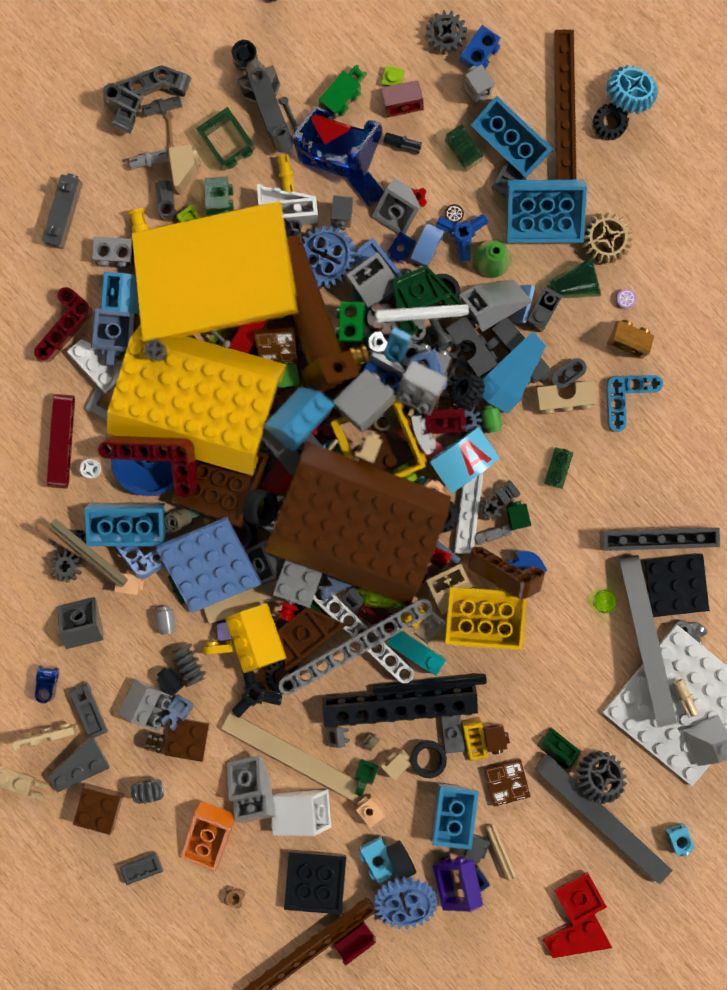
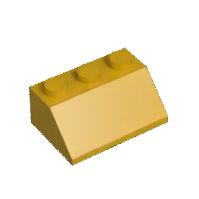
(255, 638)

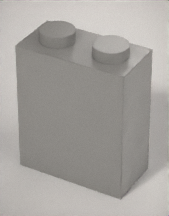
(365, 400)

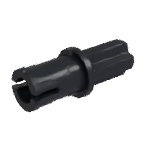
(402, 142)

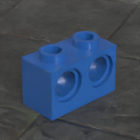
(477, 48)

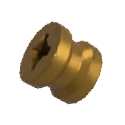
(360, 354)

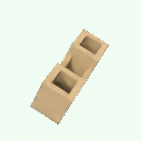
(549, 400)

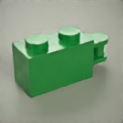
(342, 92)

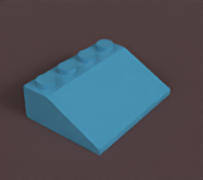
(546, 211)

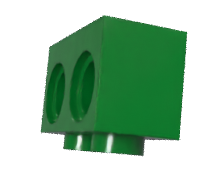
(356, 322)

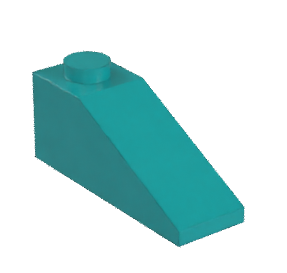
(417, 652)

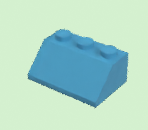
(299, 417)
(454, 816)

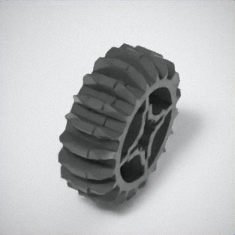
(596, 780)

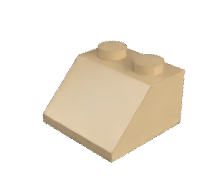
(184, 166)

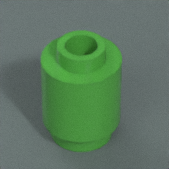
(491, 419)

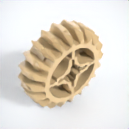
(609, 246)

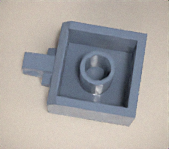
(111, 333)

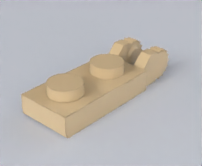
(20, 783)

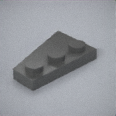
(81, 765)

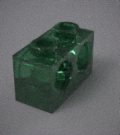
(464, 147)

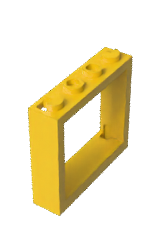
(405, 424)

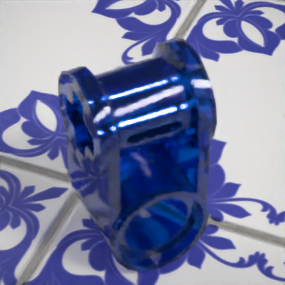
(46, 682)

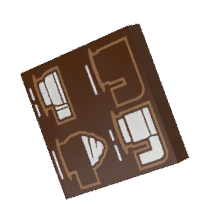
(277, 345)
(507, 782)

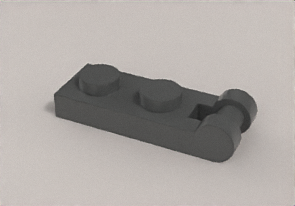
(88, 710)

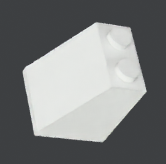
(301, 813)

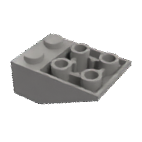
(494, 302)

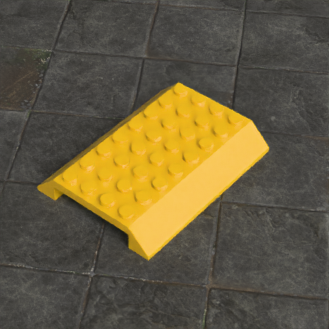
(196, 394)

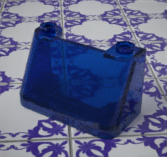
(345, 155)

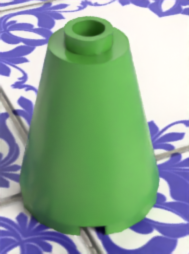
(492, 258)

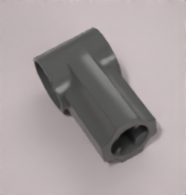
(165, 199)

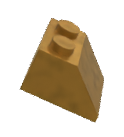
(631, 339)

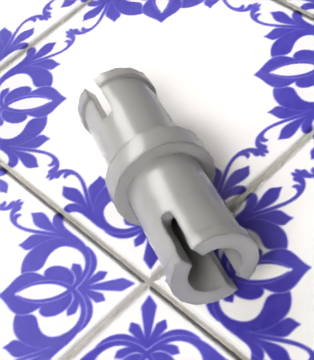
(149, 159)

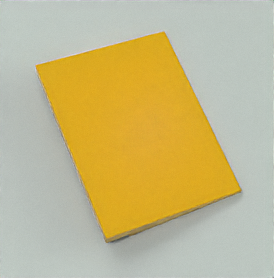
(214, 273)

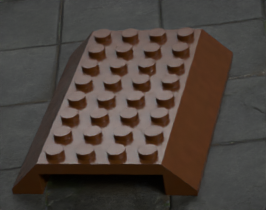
(359, 523)

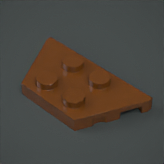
(390, 454)
(306, 634)

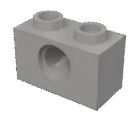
(478, 83)

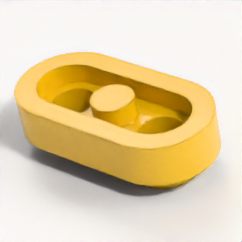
(215, 648)

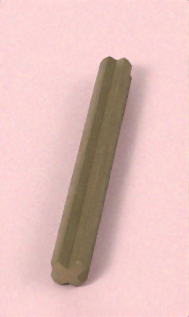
(88, 553)

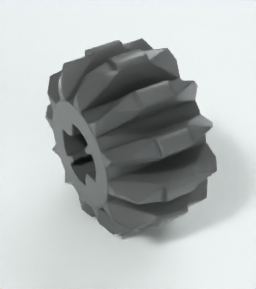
(63, 574)
(147, 791)

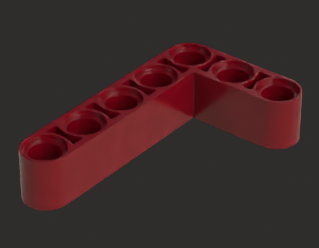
(156, 453)

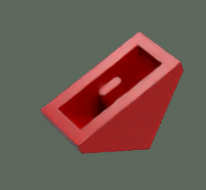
(329, 128)

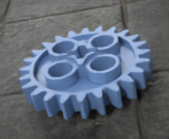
(334, 241)
(418, 898)

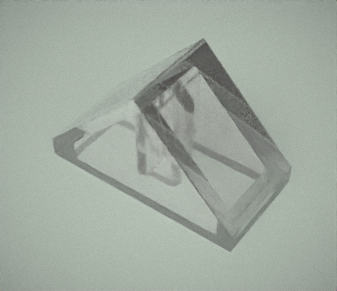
(429, 627)

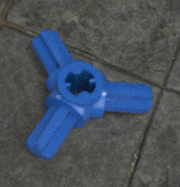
(463, 242)

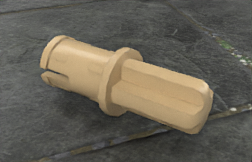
(685, 698)

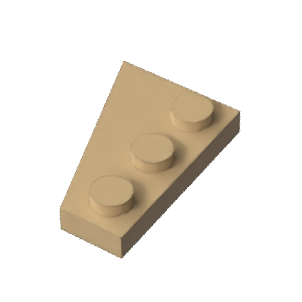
(46, 733)

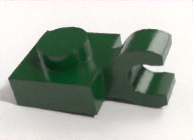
(365, 774)

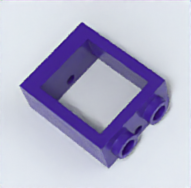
(469, 882)

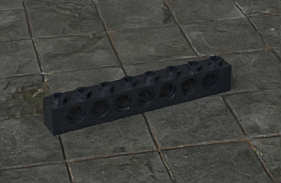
(392, 700)

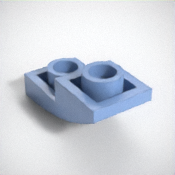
(427, 245)

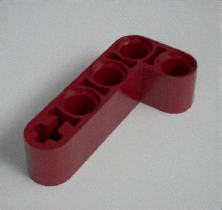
(60, 327)

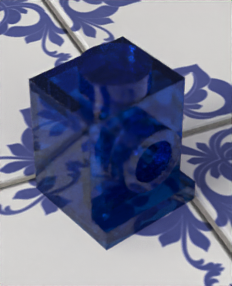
(400, 256)

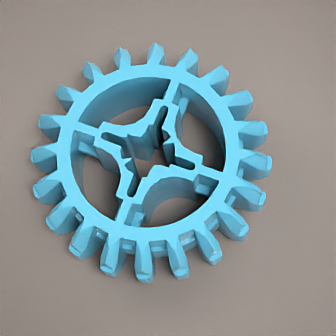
(632, 89)

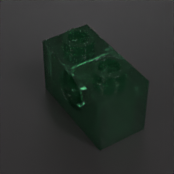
(218, 196)

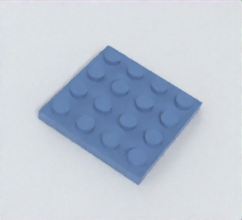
(208, 565)

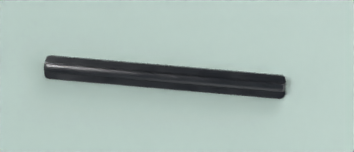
(478, 679)

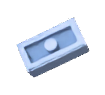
(520, 317)

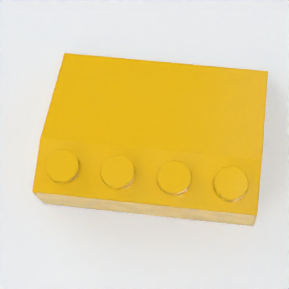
(485, 619)

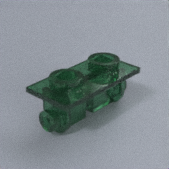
(558, 467)

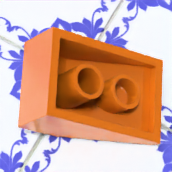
(208, 836)

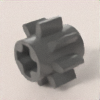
(495, 512)

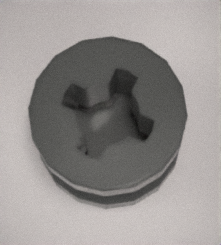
(153, 347)

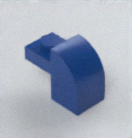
(526, 560)

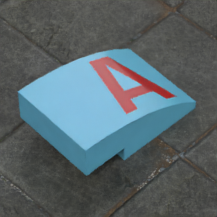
(464, 459)

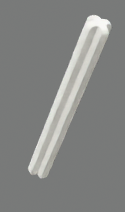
(421, 313)

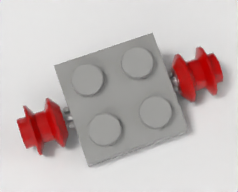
(296, 585)

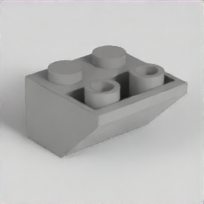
(372, 280)
(421, 388)
(145, 705)

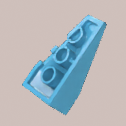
(510, 377)

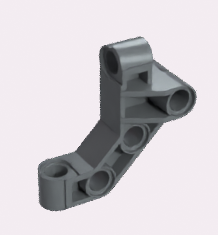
(262, 89)
(128, 101)

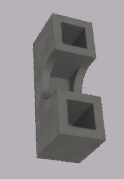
(464, 331)

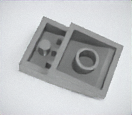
(250, 790)

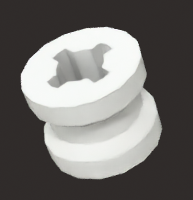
(88, 466)

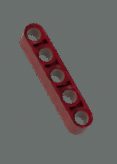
(60, 441)

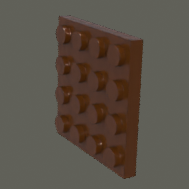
(222, 490)

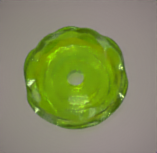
(599, 604)

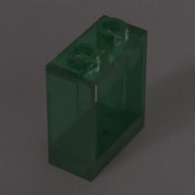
(215, 123)

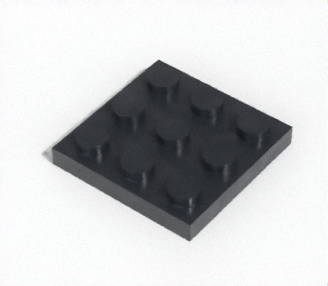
(677, 585)
(315, 882)

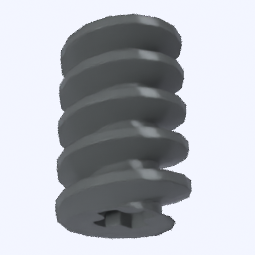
(188, 665)

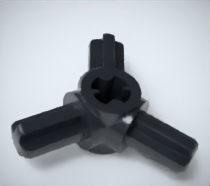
(247, 700)

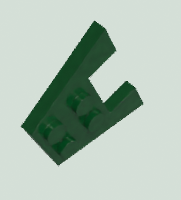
(419, 290)

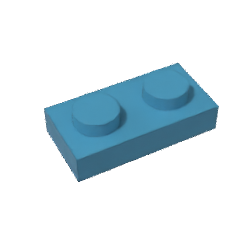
(397, 345)

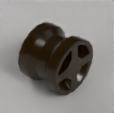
(154, 742)

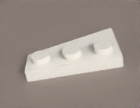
(94, 365)

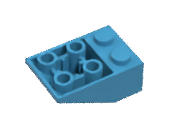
(120, 293)

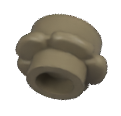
(371, 741)

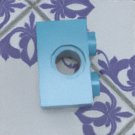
(375, 848)

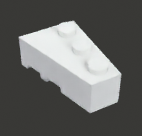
(294, 205)

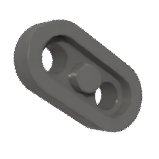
(568, 374)

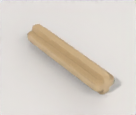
(500, 852)

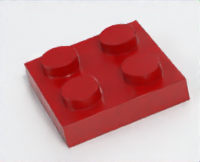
(580, 898)

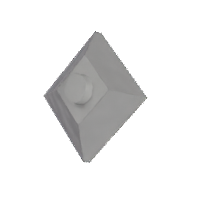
(397, 207)
(707, 741)

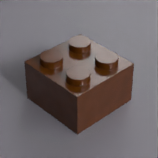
(98, 809)

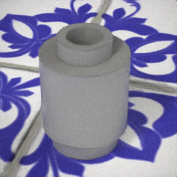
(165, 620)

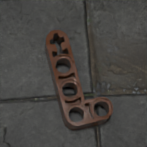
(505, 575)

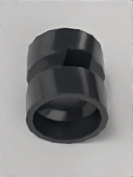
(243, 53)

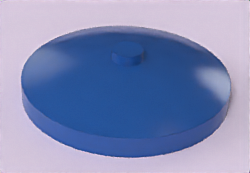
(144, 476)

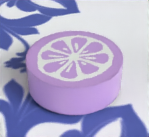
(626, 298)

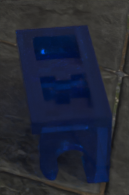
(367, 189)

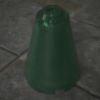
(577, 282)

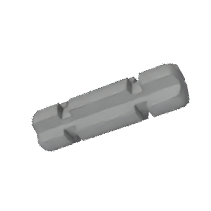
(493, 534)

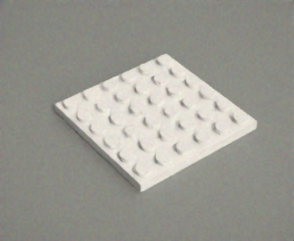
(705, 680)

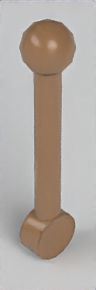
(169, 116)

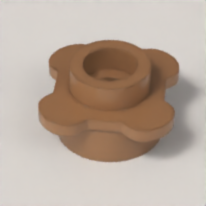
(234, 902)

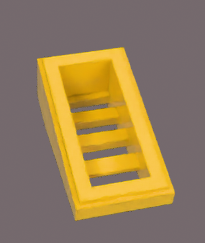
(470, 727)

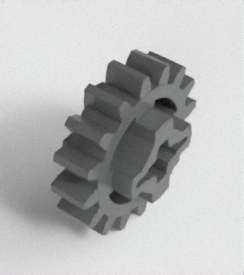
(440, 26)

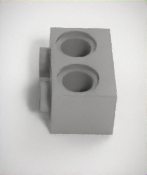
(114, 245)

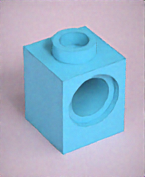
(674, 834)

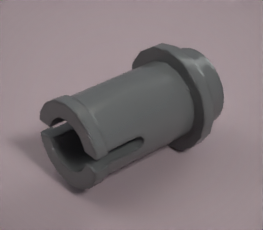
(296, 227)

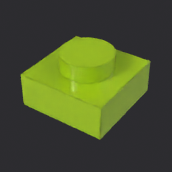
(392, 76)
(188, 214)

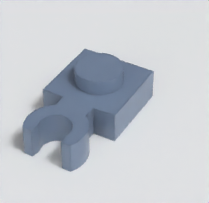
(178, 709)

